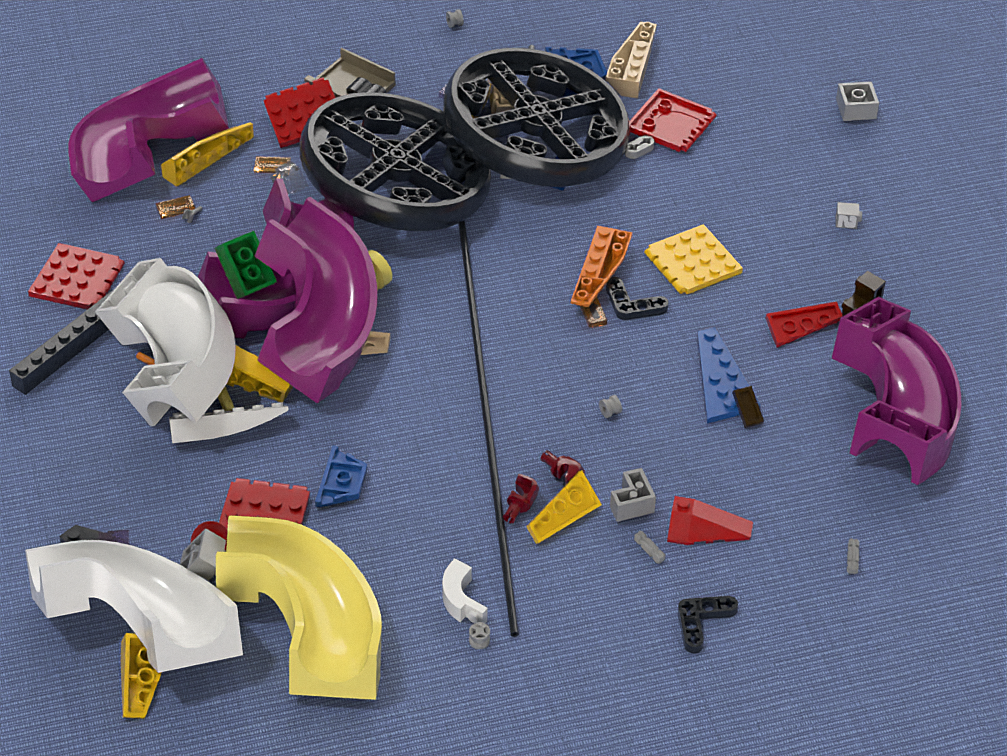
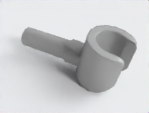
(189, 214)

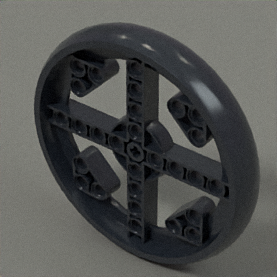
(536, 116)
(391, 159)

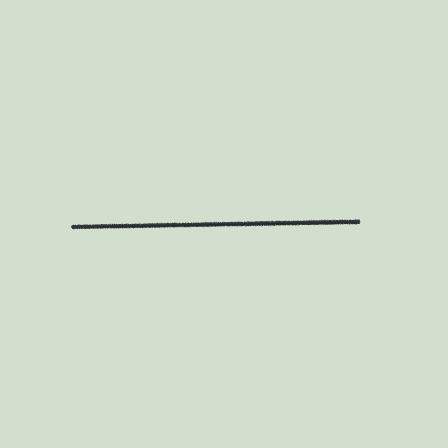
(488, 434)

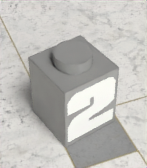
(847, 215)

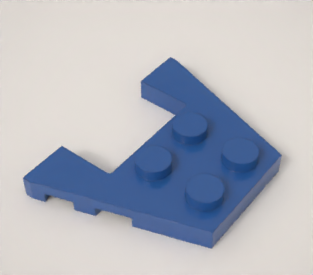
(587, 57)

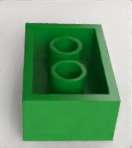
(241, 266)

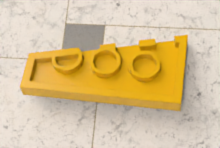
(569, 505)

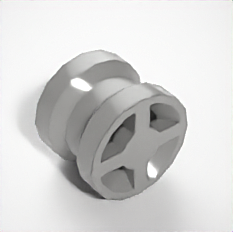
(454, 18)
(610, 406)
(479, 635)

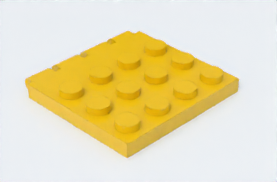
(693, 260)

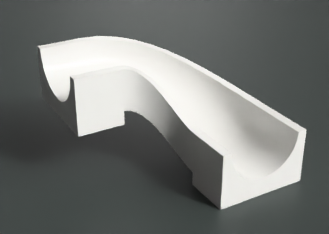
(186, 334)
(165, 604)

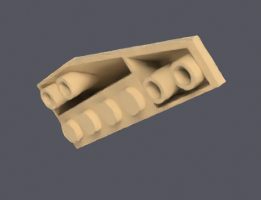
(631, 61)

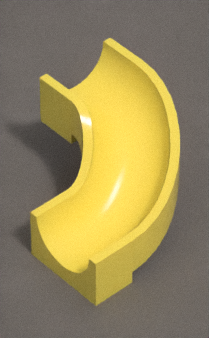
(321, 596)

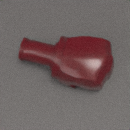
(562, 464)
(528, 491)

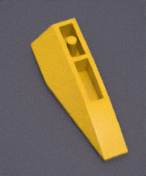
(205, 153)

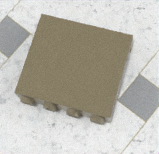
(349, 68)

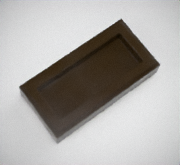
(748, 406)

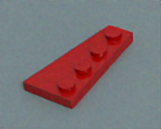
(799, 322)

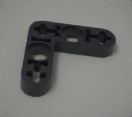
(658, 303)
(697, 612)

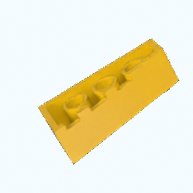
(256, 377)

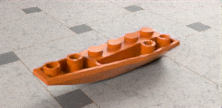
(602, 260)

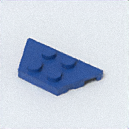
(341, 479)

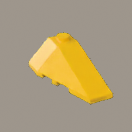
(137, 677)

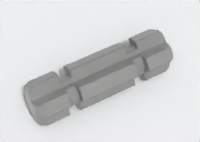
(650, 547)
(853, 556)

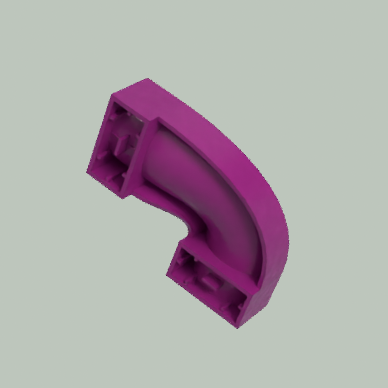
(110, 142)
(270, 303)
(333, 304)
(912, 382)

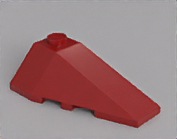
(698, 521)

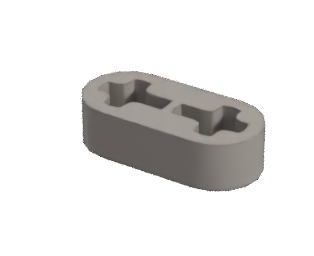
(639, 147)

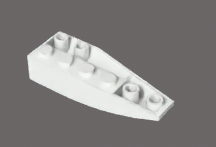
(222, 422)

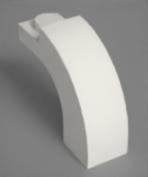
(459, 606)

